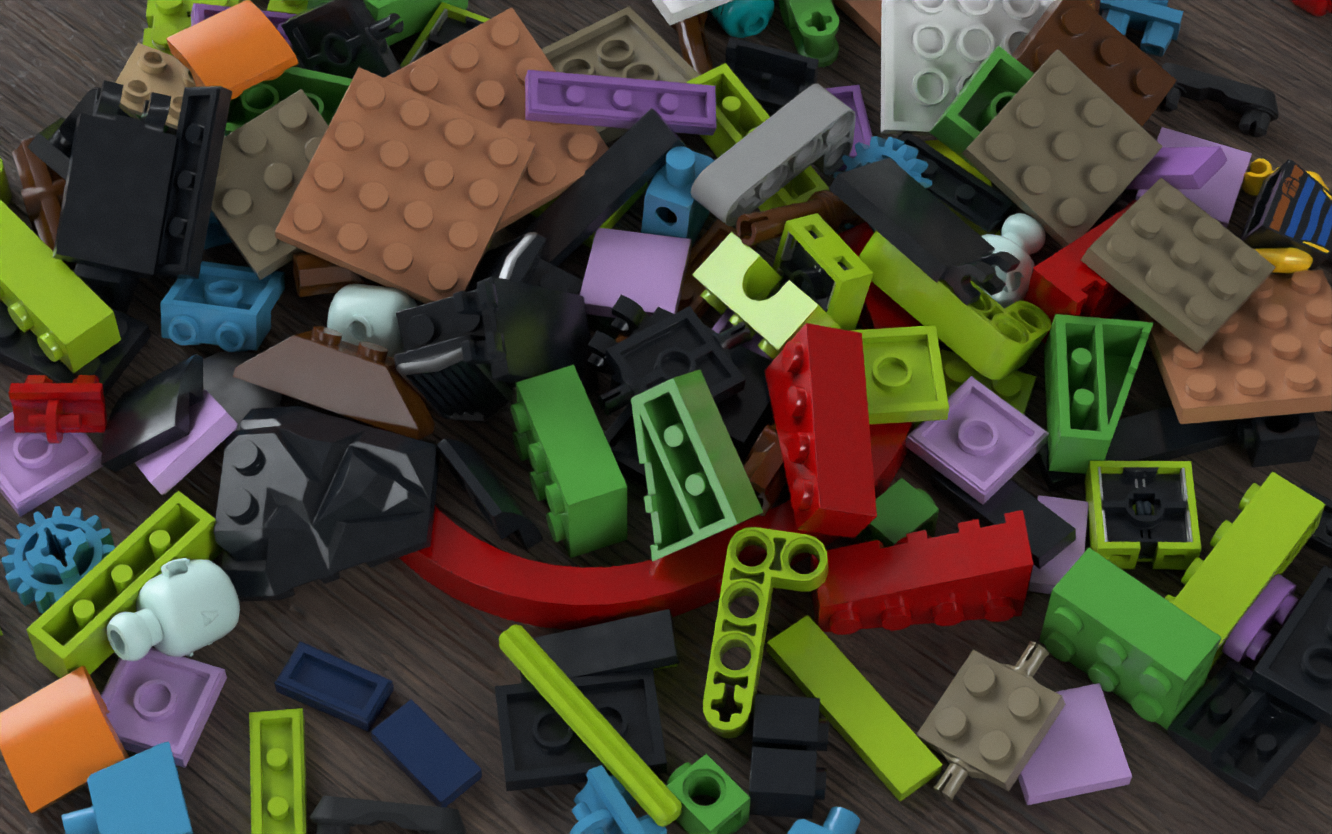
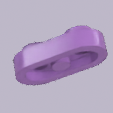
(1250, 633)

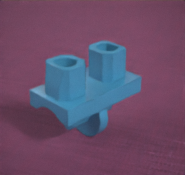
(1150, 16)
(605, 808)

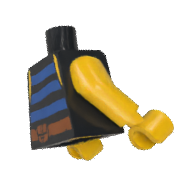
(1290, 216)

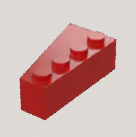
(1071, 287)
(824, 429)
(927, 579)

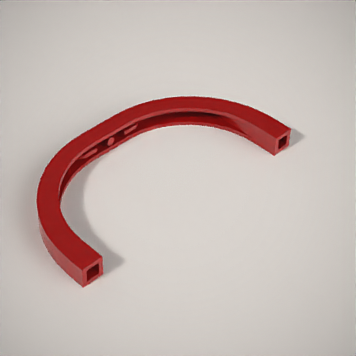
(679, 581)

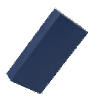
(334, 686)
(426, 754)

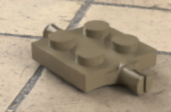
(990, 720)

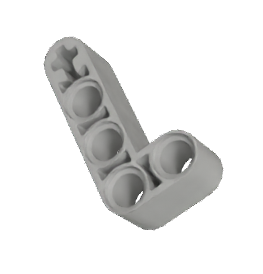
(804, 132)

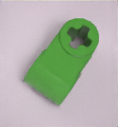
(812, 28)

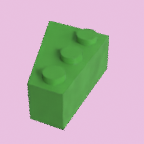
(1087, 384)
(689, 465)

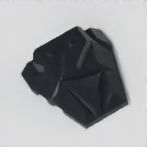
(317, 498)

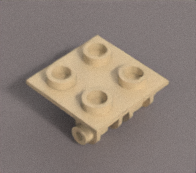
(157, 72)

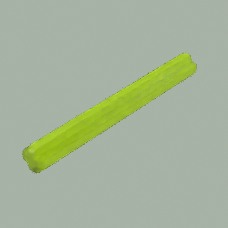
(590, 726)

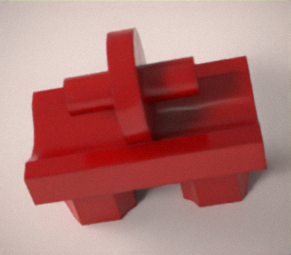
(58, 407)

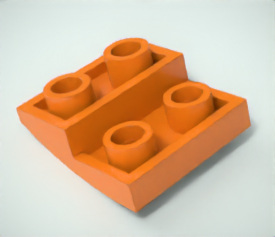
(233, 49)
(58, 739)

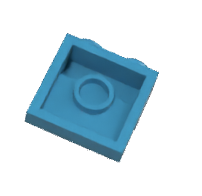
(221, 307)

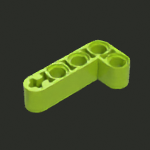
(981, 333)
(751, 631)

